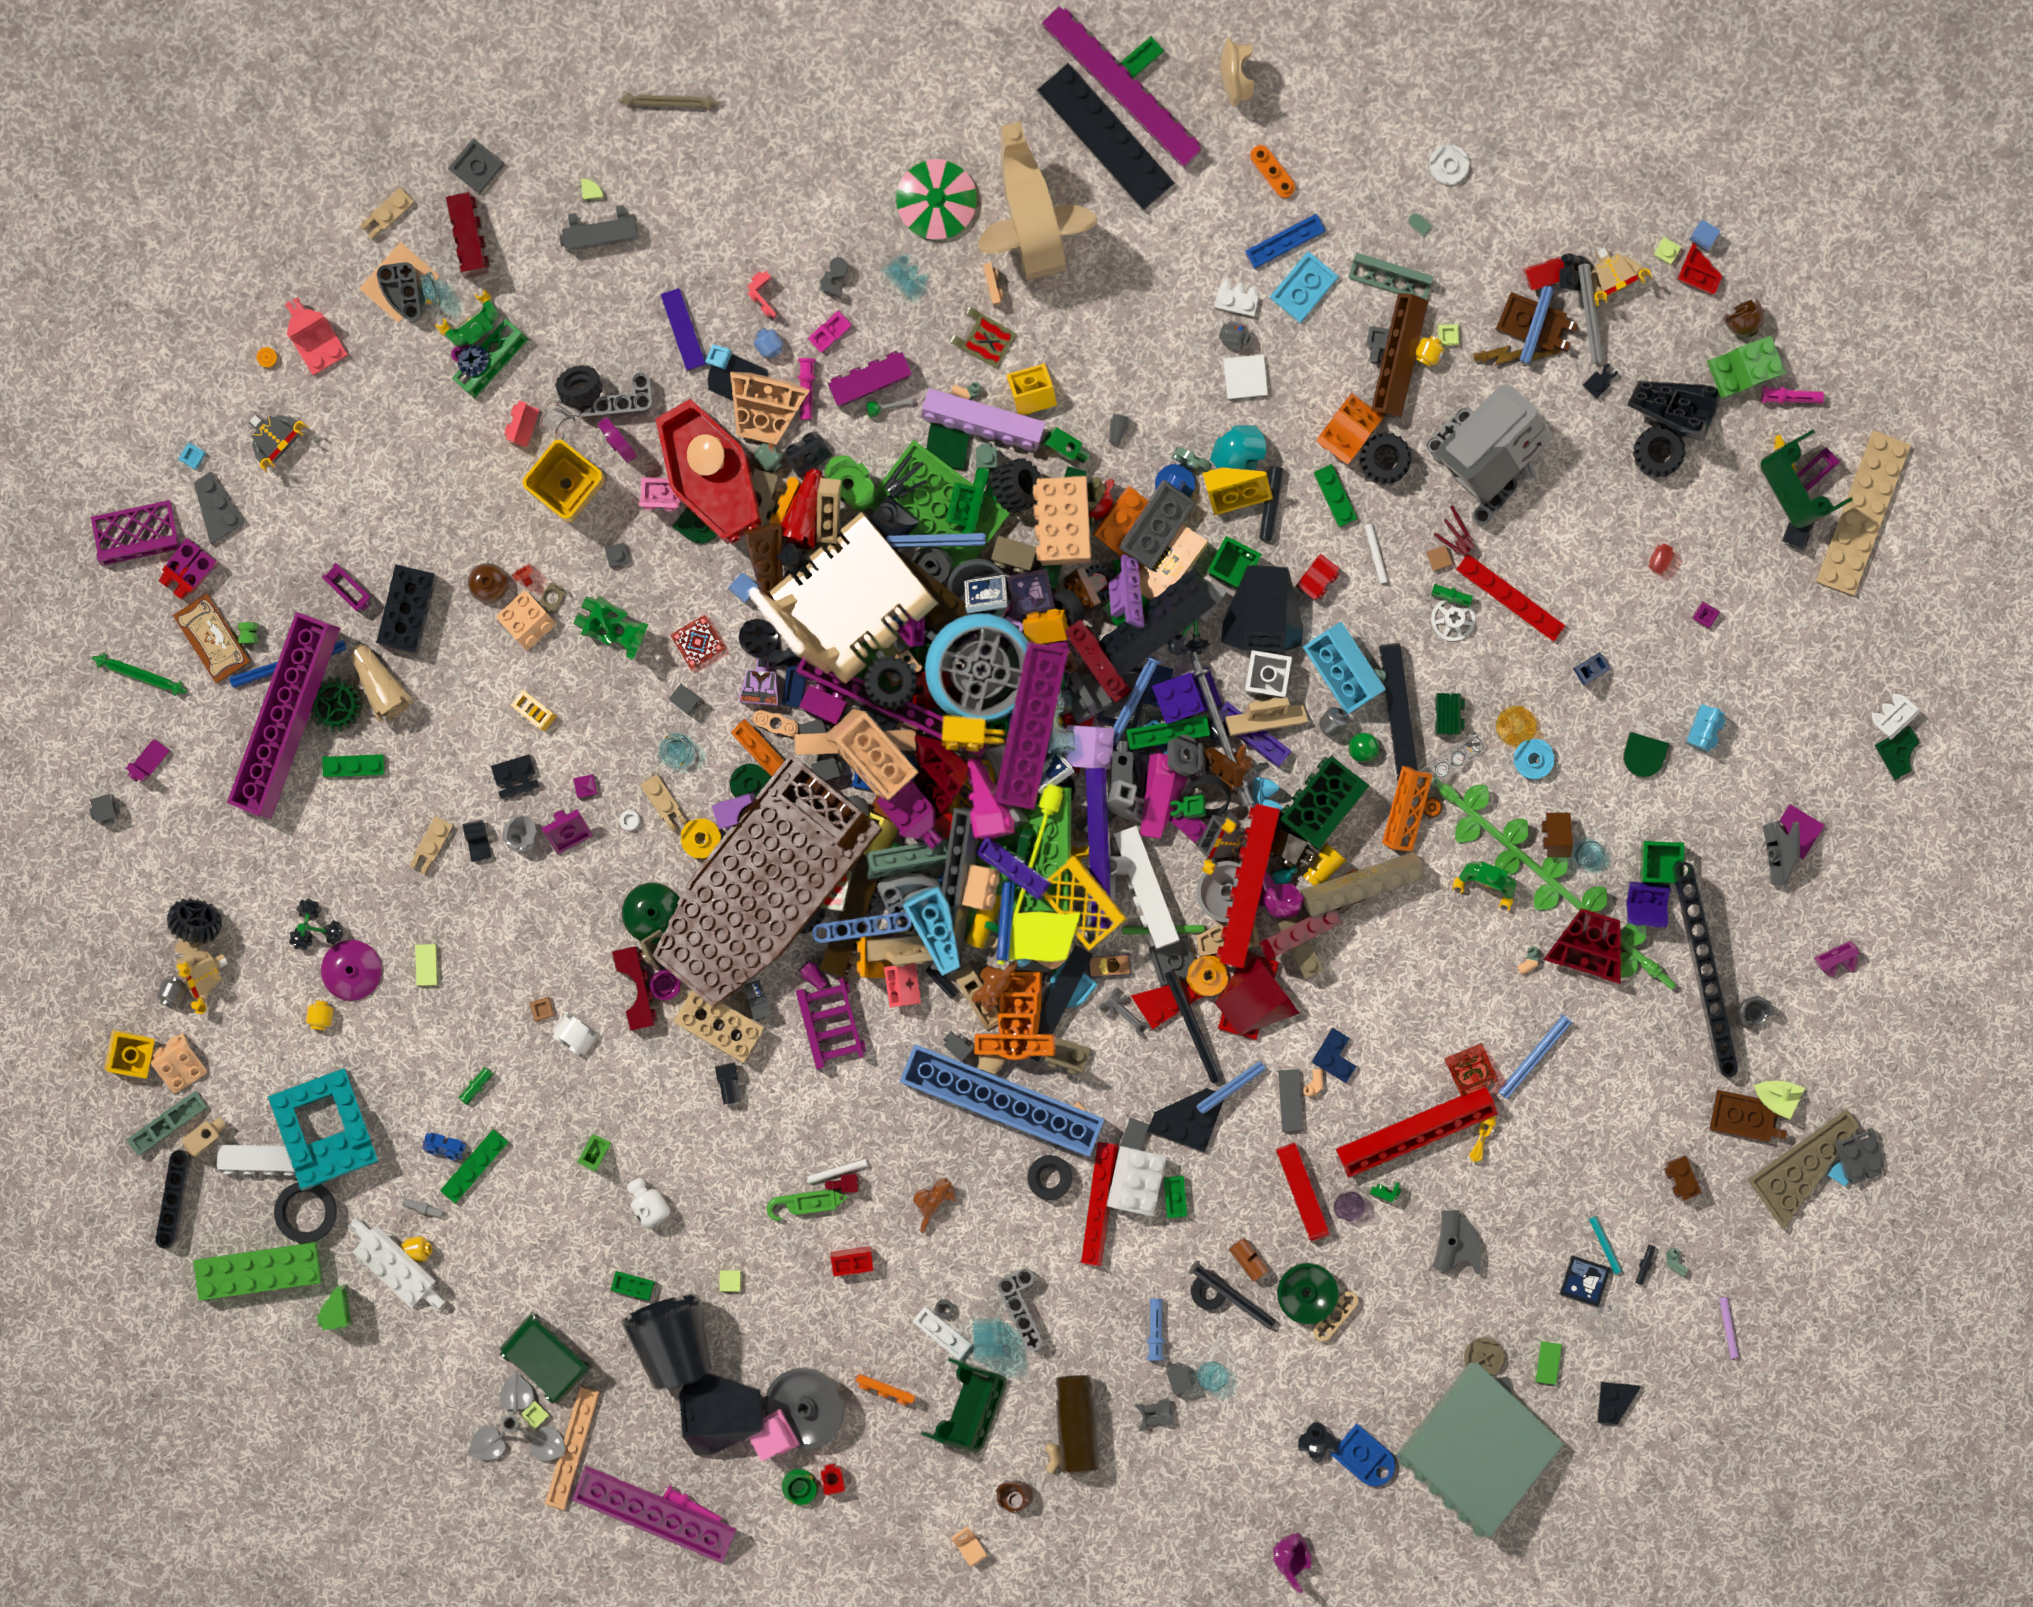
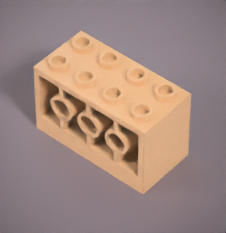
(870, 754)

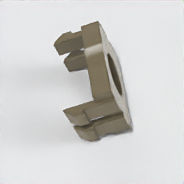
(552, 587)

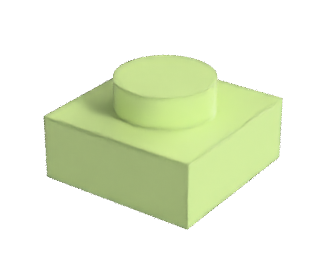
(1667, 250)

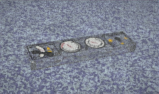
(1453, 759)

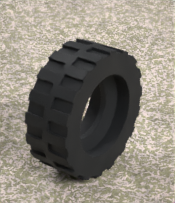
(580, 397)
(1049, 1162)

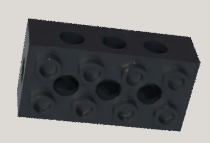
(396, 599)

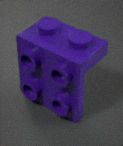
(1647, 904)

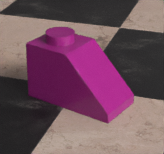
(1191, 828)

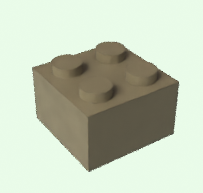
(1013, 555)

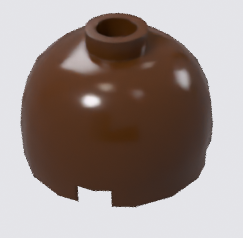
(1746, 319)
(487, 583)

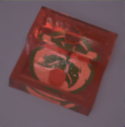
(1471, 1069)

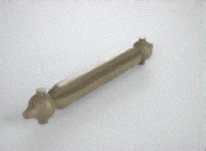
(668, 101)

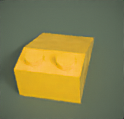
(1236, 488)

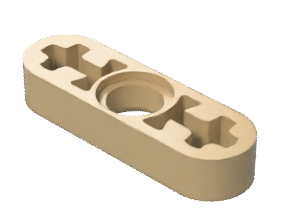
(1350, 1308)

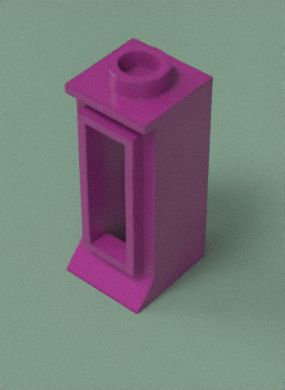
(1829, 457)
(363, 603)

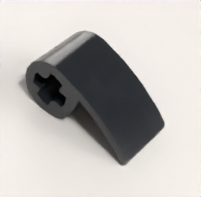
(477, 840)

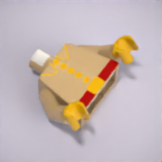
(1615, 274)
(200, 975)

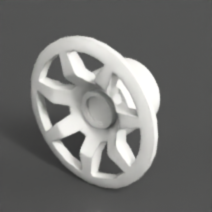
(1453, 619)

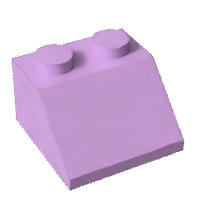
(1092, 747)

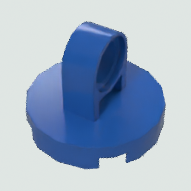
(1178, 477)

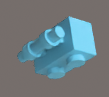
(1705, 728)

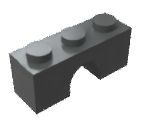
(827, 767)

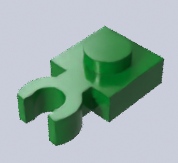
(1191, 808)

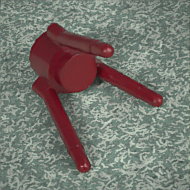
(1463, 543)

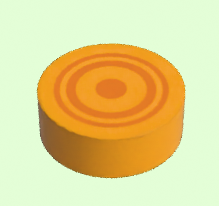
(266, 357)

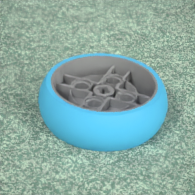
(989, 633)

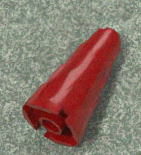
(800, 521)

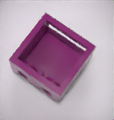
(823, 705)

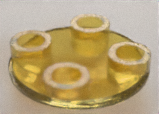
(1515, 725)

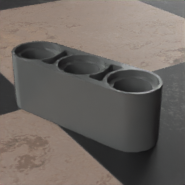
(1491, 510)

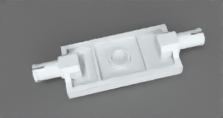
(394, 1266)

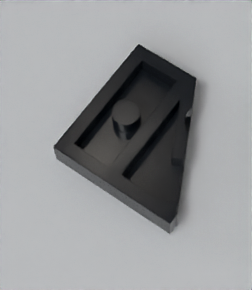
(1614, 1401)

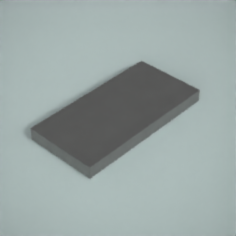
(1156, 525)

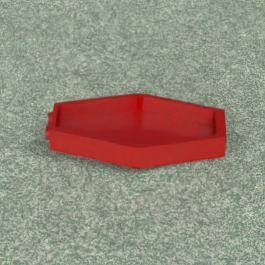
(720, 500)

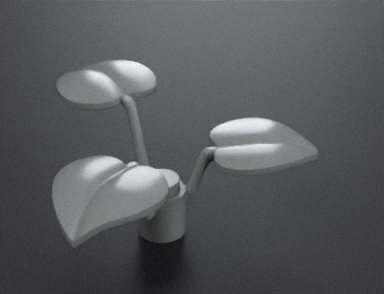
(488, 1443)

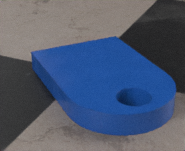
(1363, 1456)

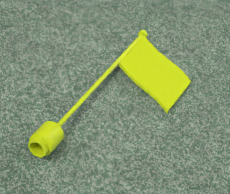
(1042, 934)

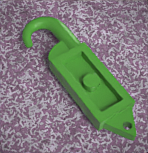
(806, 1202)

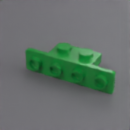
(966, 502)

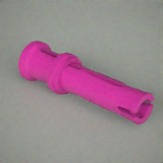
(806, 380)
(1782, 395)
(682, 1499)

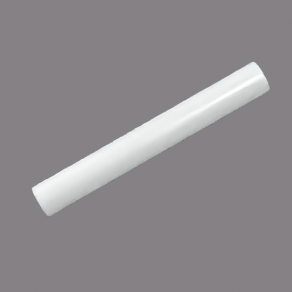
(1376, 553)
(837, 1171)

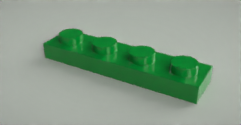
(1162, 733)
(474, 1166)

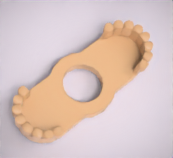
(762, 719)

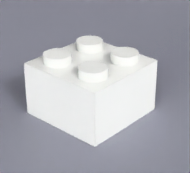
(1268, 674)

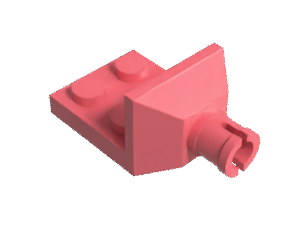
(313, 337)

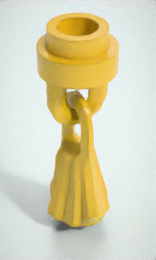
(1477, 1151)

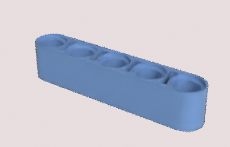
(852, 927)

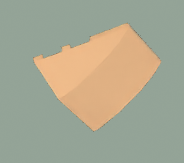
(764, 405)

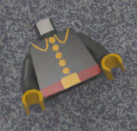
(274, 437)
(1220, 840)

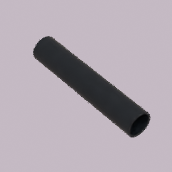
(1271, 506)

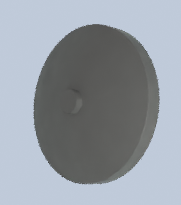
(808, 1403)

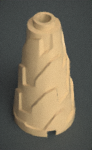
(381, 688)

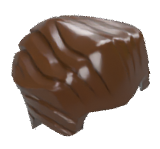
(1014, 1495)

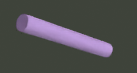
(1728, 1327)

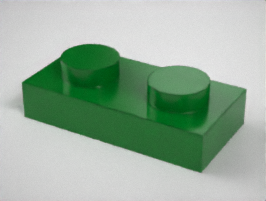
(1175, 1196)

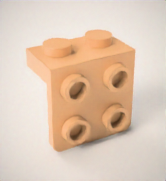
(526, 620)
(177, 1063)

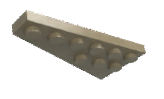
(1794, 1174)

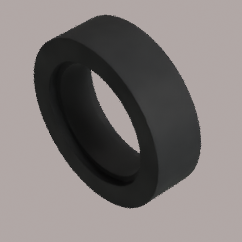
(298, 1236)

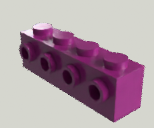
(869, 379)

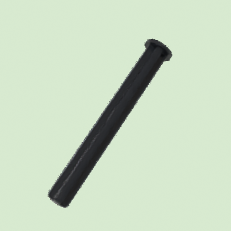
(1232, 1295)

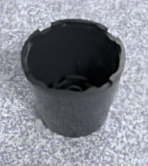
(670, 1341)

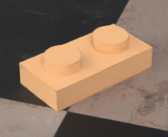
(991, 276)

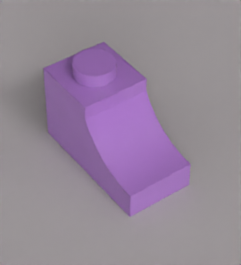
(730, 810)

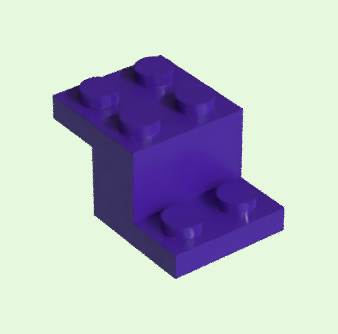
(1184, 697)

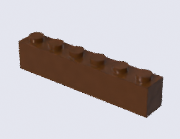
(1399, 355)

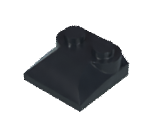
(893, 519)

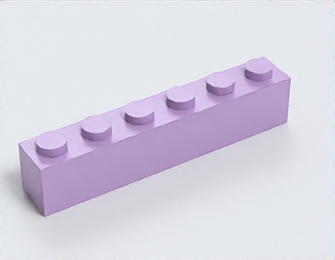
(982, 420)

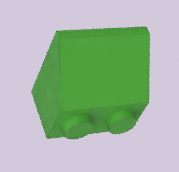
(335, 1311)

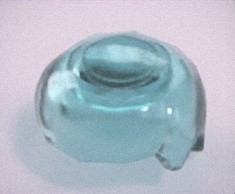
(1588, 853)
(1216, 1380)

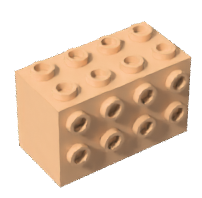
(1062, 521)

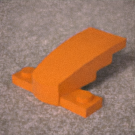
(1018, 1021)

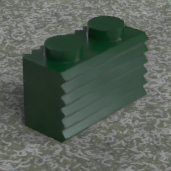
(1448, 713)

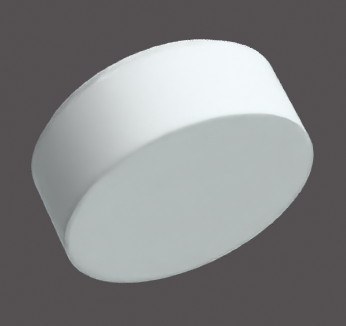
(629, 820)

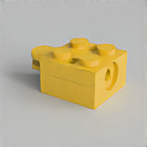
(968, 733)

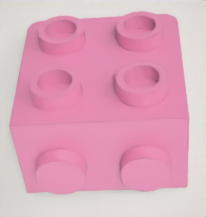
(657, 493)

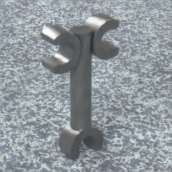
(1113, 1003)

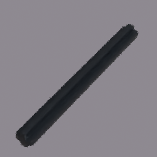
(1192, 1026)

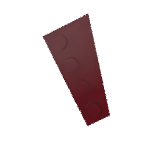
(467, 234)

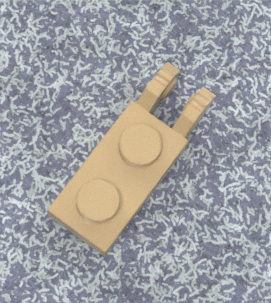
(388, 212)
(662, 800)
(432, 843)

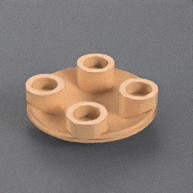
(705, 454)

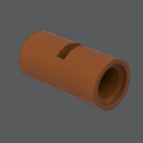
(1248, 1259)

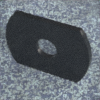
(720, 380)

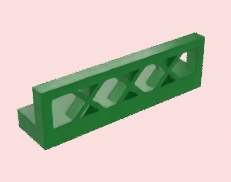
(497, 359)

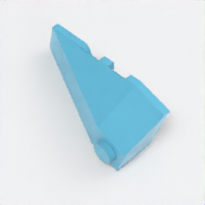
(934, 924)

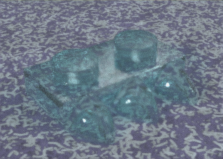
(904, 277)

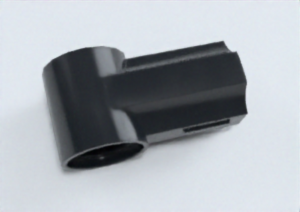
(727, 1078)

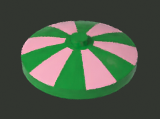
(936, 199)

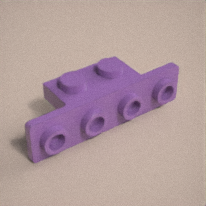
(1126, 592)

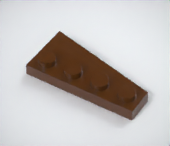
(763, 547)

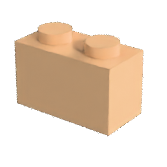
(980, 887)

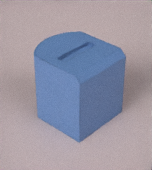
(1704, 235)
(742, 586)

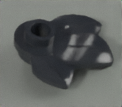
(1319, 1444)

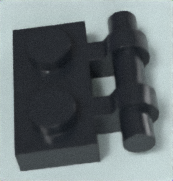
(1569, 275)
(513, 770)

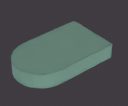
(1419, 224)

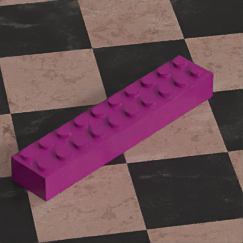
(283, 715)

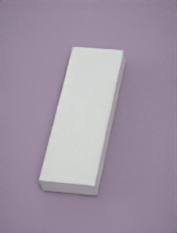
(942, 1333)

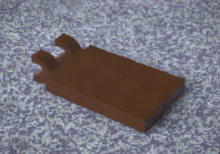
(1518, 318)
(1744, 1117)

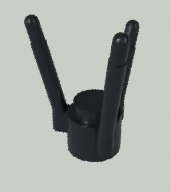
(896, 486)

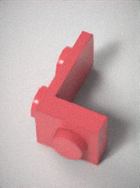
(759, 280)

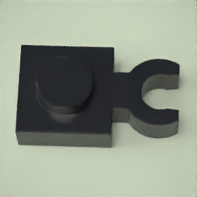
(1598, 383)

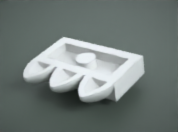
(1236, 299)
(1895, 716)

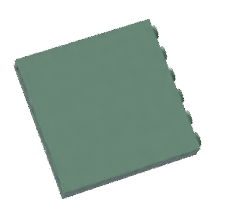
(1479, 1450)

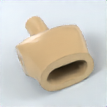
(991, 1063)

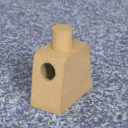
(196, 1144)

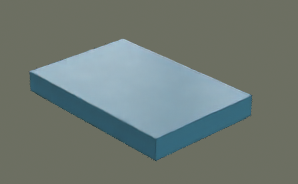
(1304, 287)

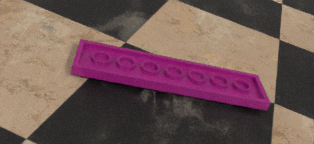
(1031, 725)
(654, 1514)

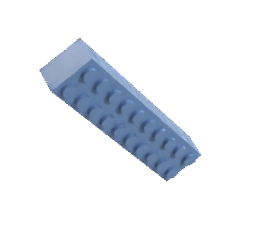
(1001, 1100)

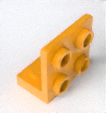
(870, 969)

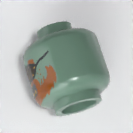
(768, 458)

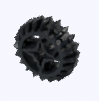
(194, 921)

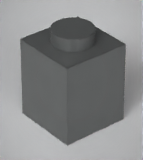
(685, 700)
(1179, 1377)

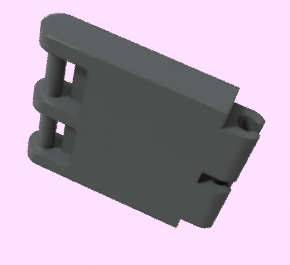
(1860, 1157)

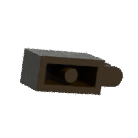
(1291, 849)

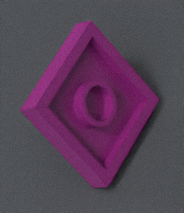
(567, 830)

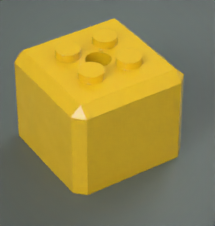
(558, 463)

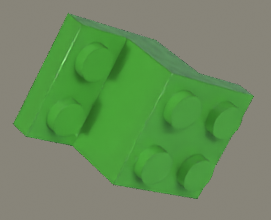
(1746, 367)

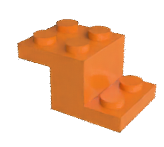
(1349, 429)

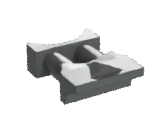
(1163, 1412)

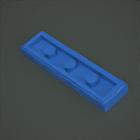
(1285, 241)

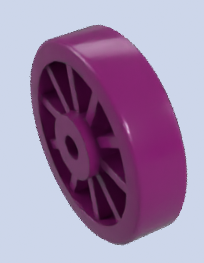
(616, 440)

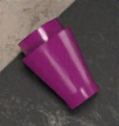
(812, 974)

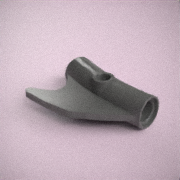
(1782, 851)
(1465, 1246)

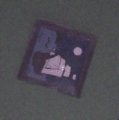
(1030, 592)

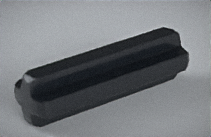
(942, 982)

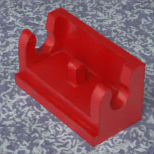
(1543, 273)
(851, 1261)

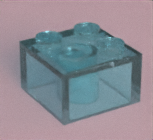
(986, 1338)

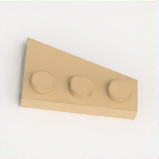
(1211, 939)

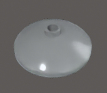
(1211, 889)

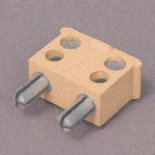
(893, 677)

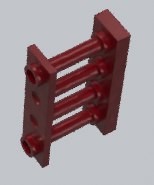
(1096, 660)

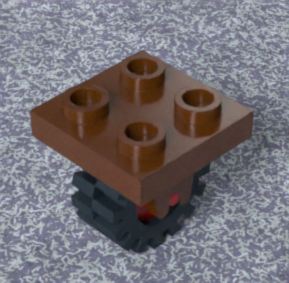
(1090, 584)

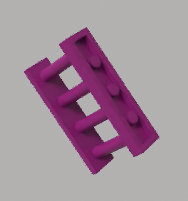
(810, 1018)

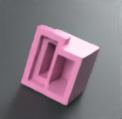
(776, 1436)

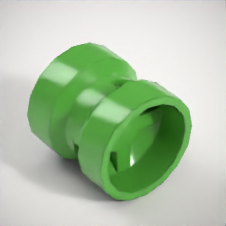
(248, 633)

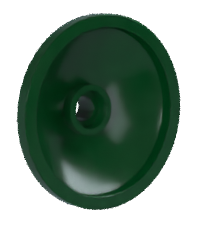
(636, 908)
(1322, 1297)

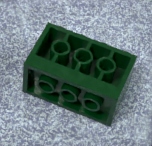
(1337, 802)

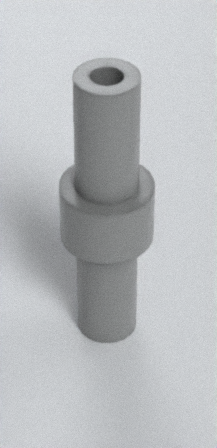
(422, 1208)

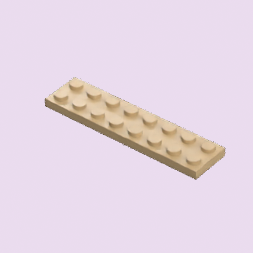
(1863, 516)

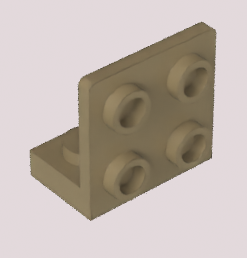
(1069, 1055)

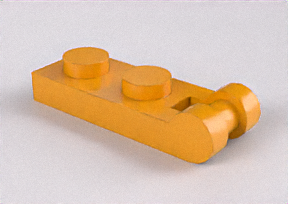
(785, 500)

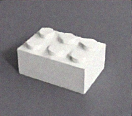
(1136, 1181)

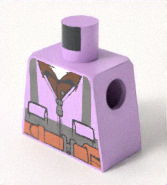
(760, 685)

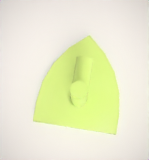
(1780, 1096)

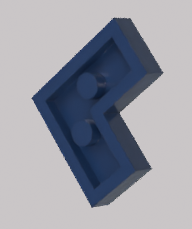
(1329, 1059)

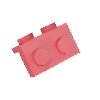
(522, 424)

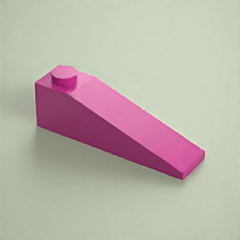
(1161, 788)
(988, 817)

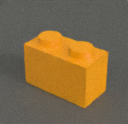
(1045, 626)

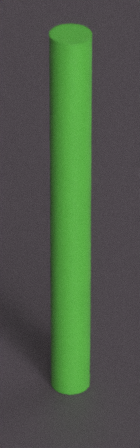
(1133, 930)

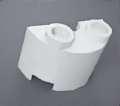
(574, 1033)

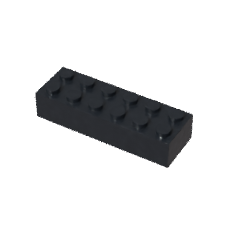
(1163, 620)

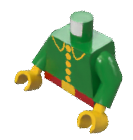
(474, 326)
(1489, 877)

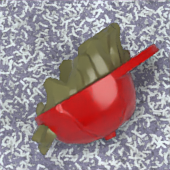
(1099, 498)

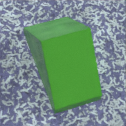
(594, 1152)

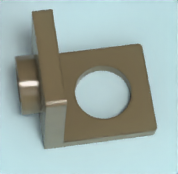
(649, 947)

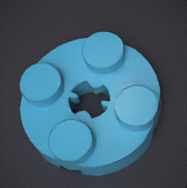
(1534, 770)

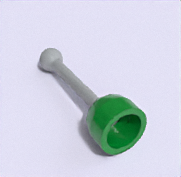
(875, 408)

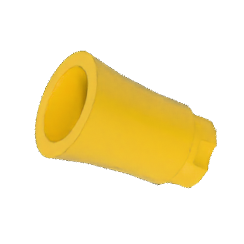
(1328, 863)

